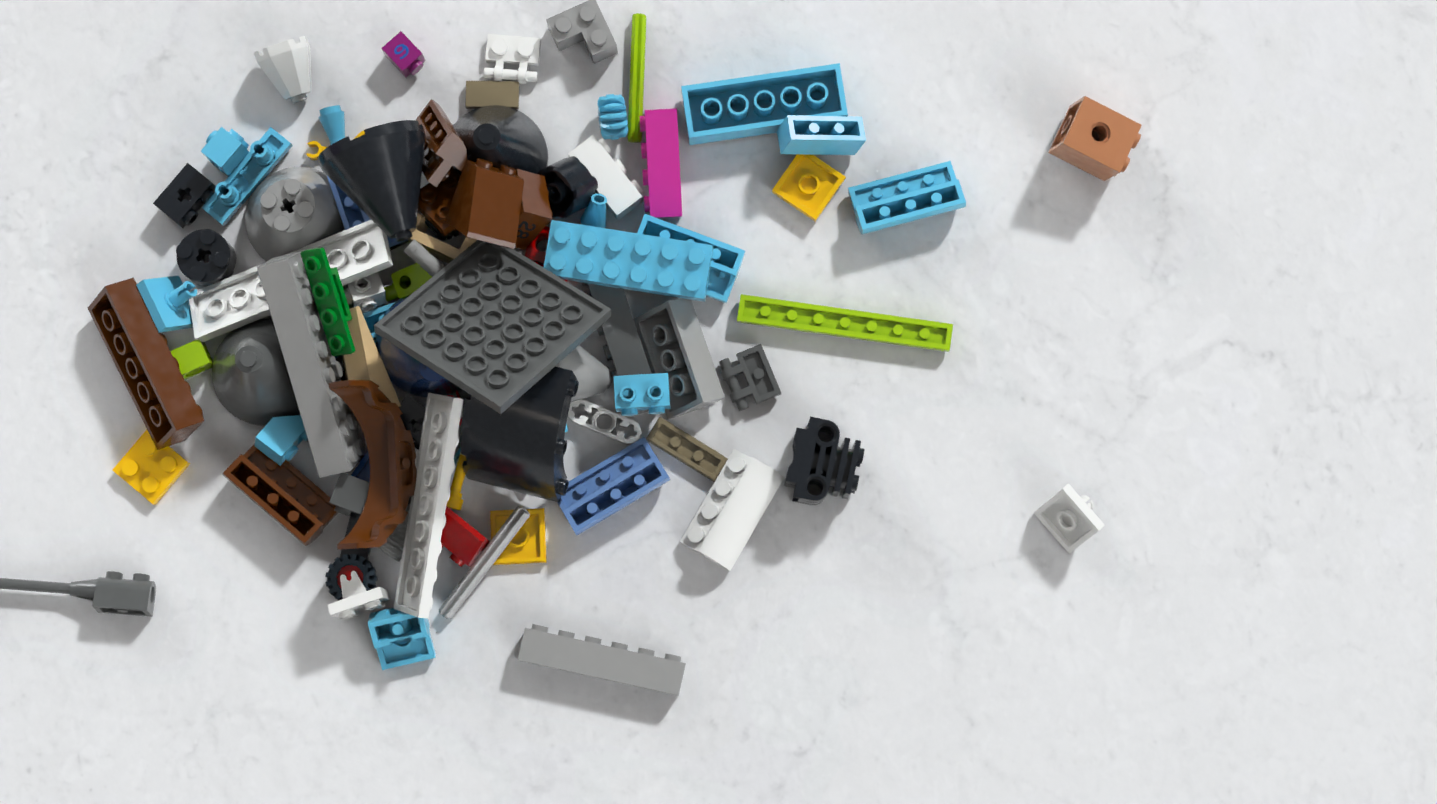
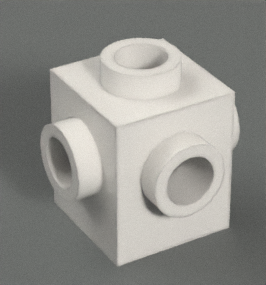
(366, 293)

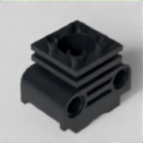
(822, 463)

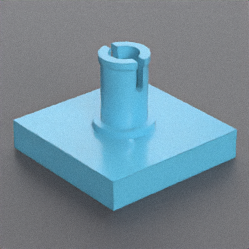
(168, 302)

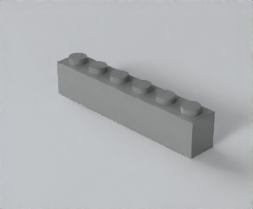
(602, 661)

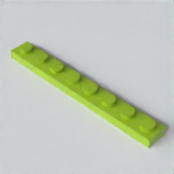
(845, 323)

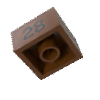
(534, 210)

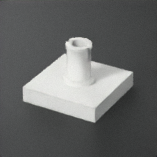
(1069, 518)

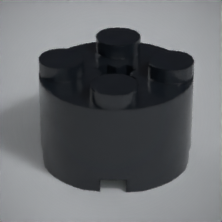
(568, 186)
(192, 252)

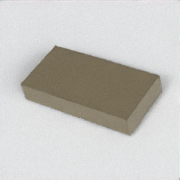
(492, 93)

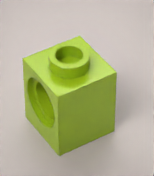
(193, 358)

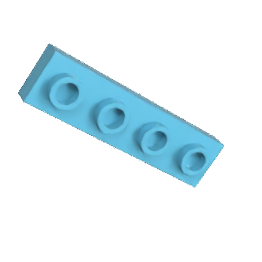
(247, 176)

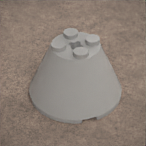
(291, 212)

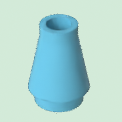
(333, 122)
(595, 212)

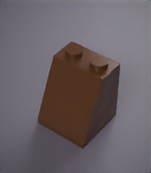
(487, 203)

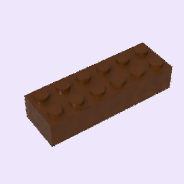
(145, 364)

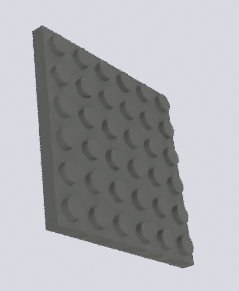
(493, 323)

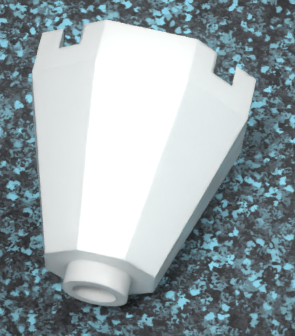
(288, 67)

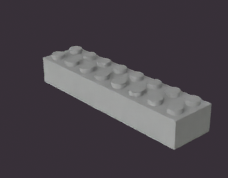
(310, 365)

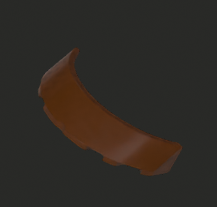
(391, 463)

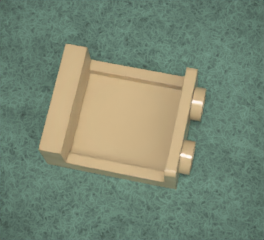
(434, 246)

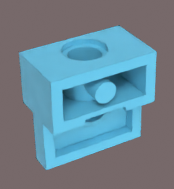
(400, 638)

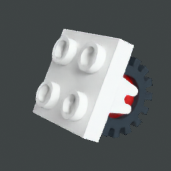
(353, 585)

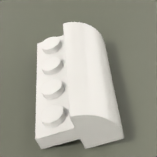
(732, 509)

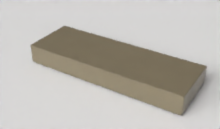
(686, 449)

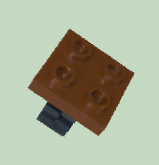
(435, 204)

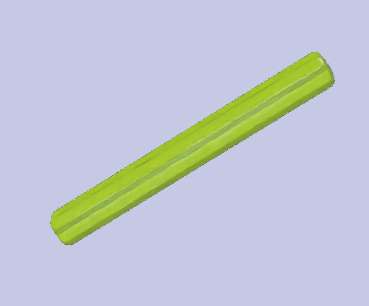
(636, 84)

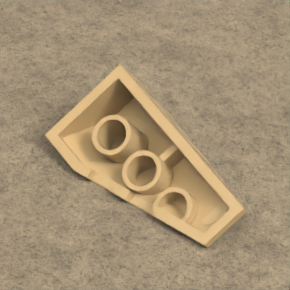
(366, 360)

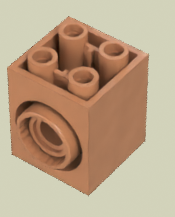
(1095, 139)

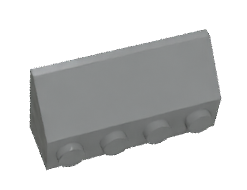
(678, 347)

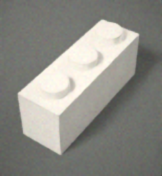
(612, 182)

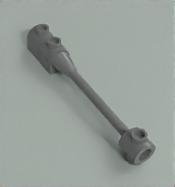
(108, 594)

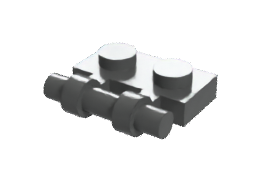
(757, 374)

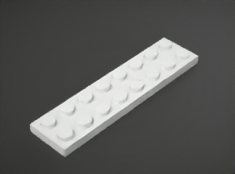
(241, 297)
(428, 505)

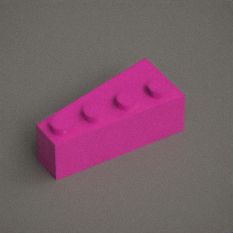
(662, 162)

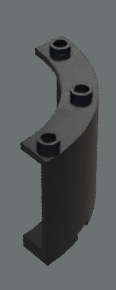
(525, 442)

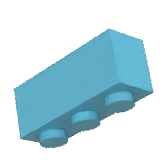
(821, 135)

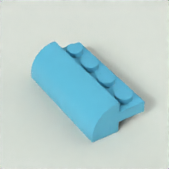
(906, 197)
(725, 259)

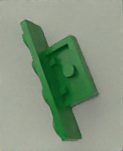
(329, 300)

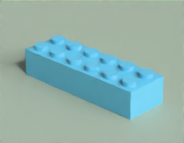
(760, 102)
(628, 260)

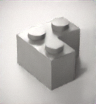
(586, 25)

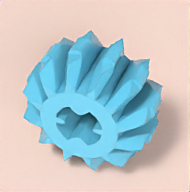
(612, 116)

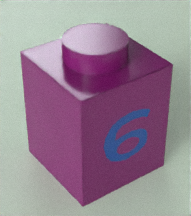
(404, 55)

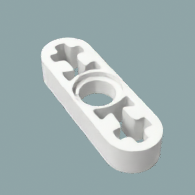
(626, 422)

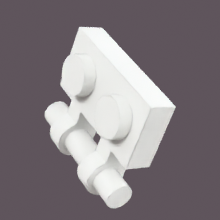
(512, 50)

